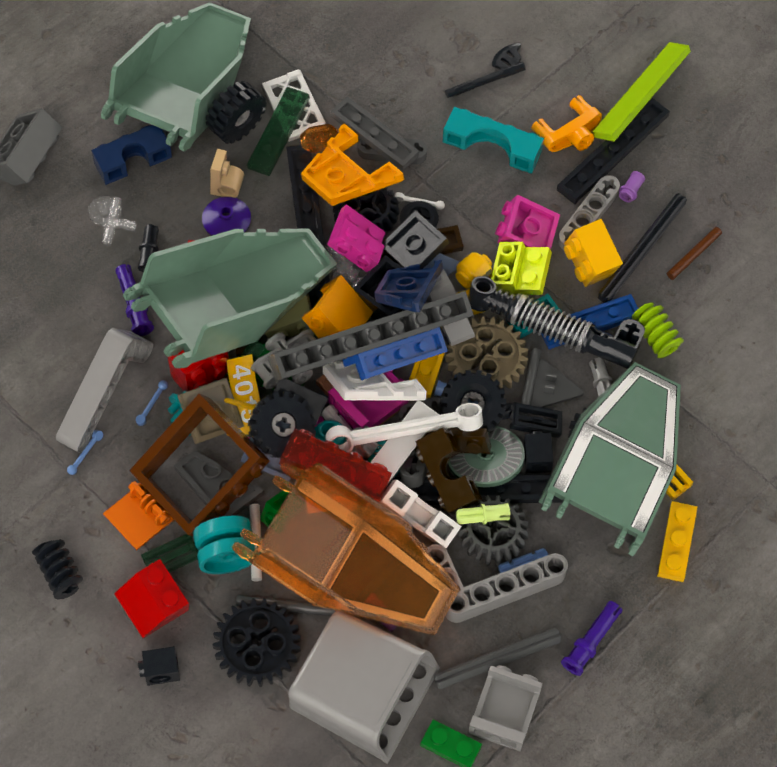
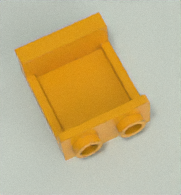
(337, 309)

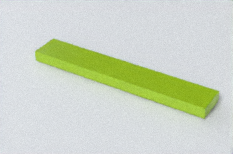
(641, 91)

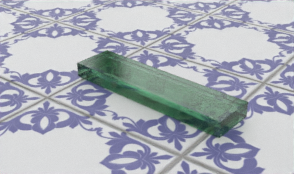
(278, 131)

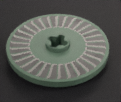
(496, 468)

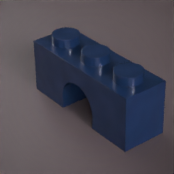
(147, 143)

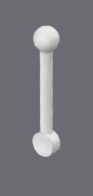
(401, 197)

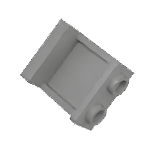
(505, 707)

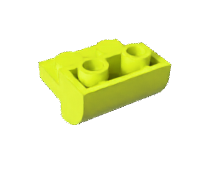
(521, 268)

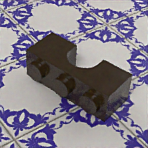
(435, 452)

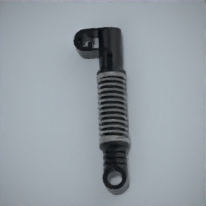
(558, 325)

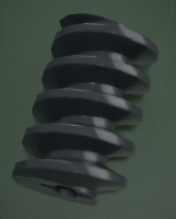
(57, 568)

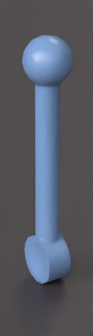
(141, 419)
(97, 435)

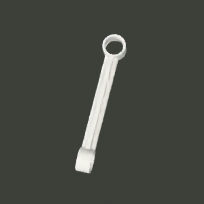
(467, 418)

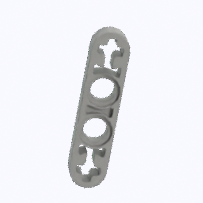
(586, 211)

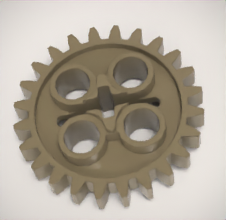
(504, 367)

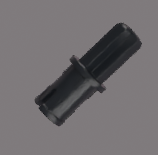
(148, 245)

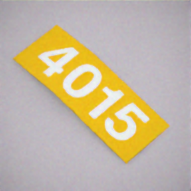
(243, 385)

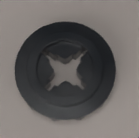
(424, 208)

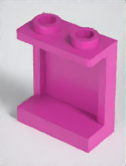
(366, 412)

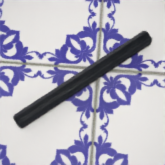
(642, 248)

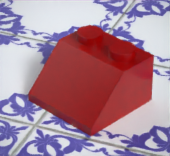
(152, 599)

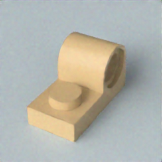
(225, 178)

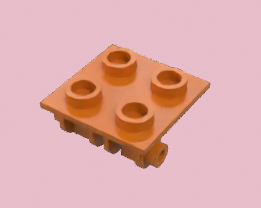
(138, 516)

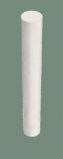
(256, 573)

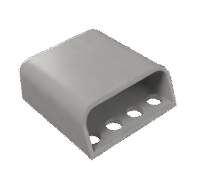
(357, 682)

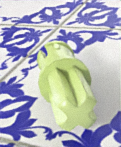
(483, 514)

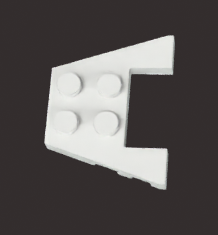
(351, 387)

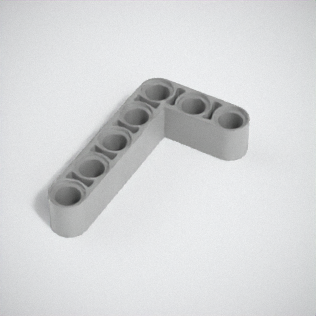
(99, 384)
(490, 586)

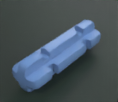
(522, 560)

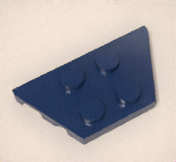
(408, 286)

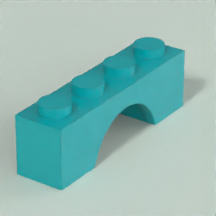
(467, 128)

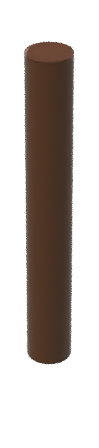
(694, 253)

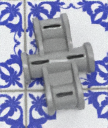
(276, 344)

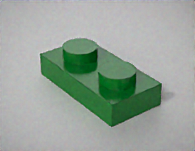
(451, 744)

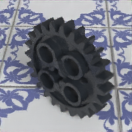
(271, 661)

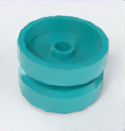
(215, 543)

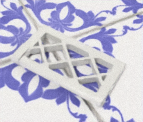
(283, 82)

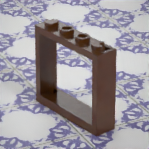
(171, 440)

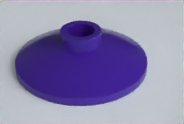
(217, 223)

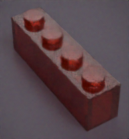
(306, 450)

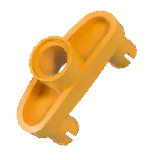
(574, 132)

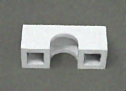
(424, 518)

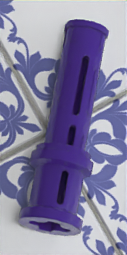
(139, 320)
(585, 647)

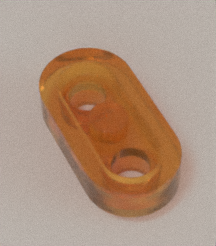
(315, 138)

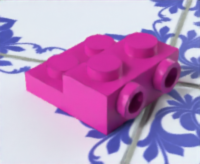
(527, 223)
(357, 239)

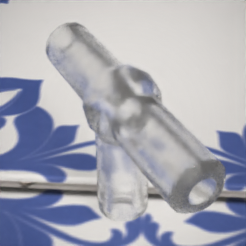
(112, 221)

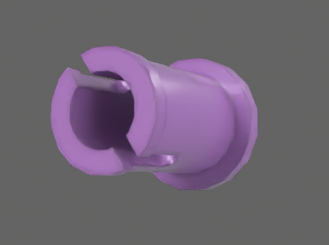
(629, 191)

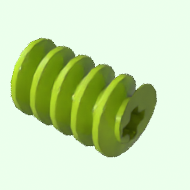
(657, 331)

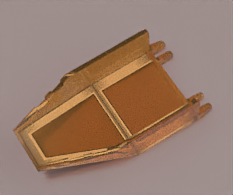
(349, 554)

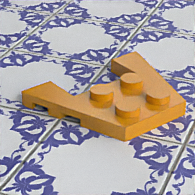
(340, 178)

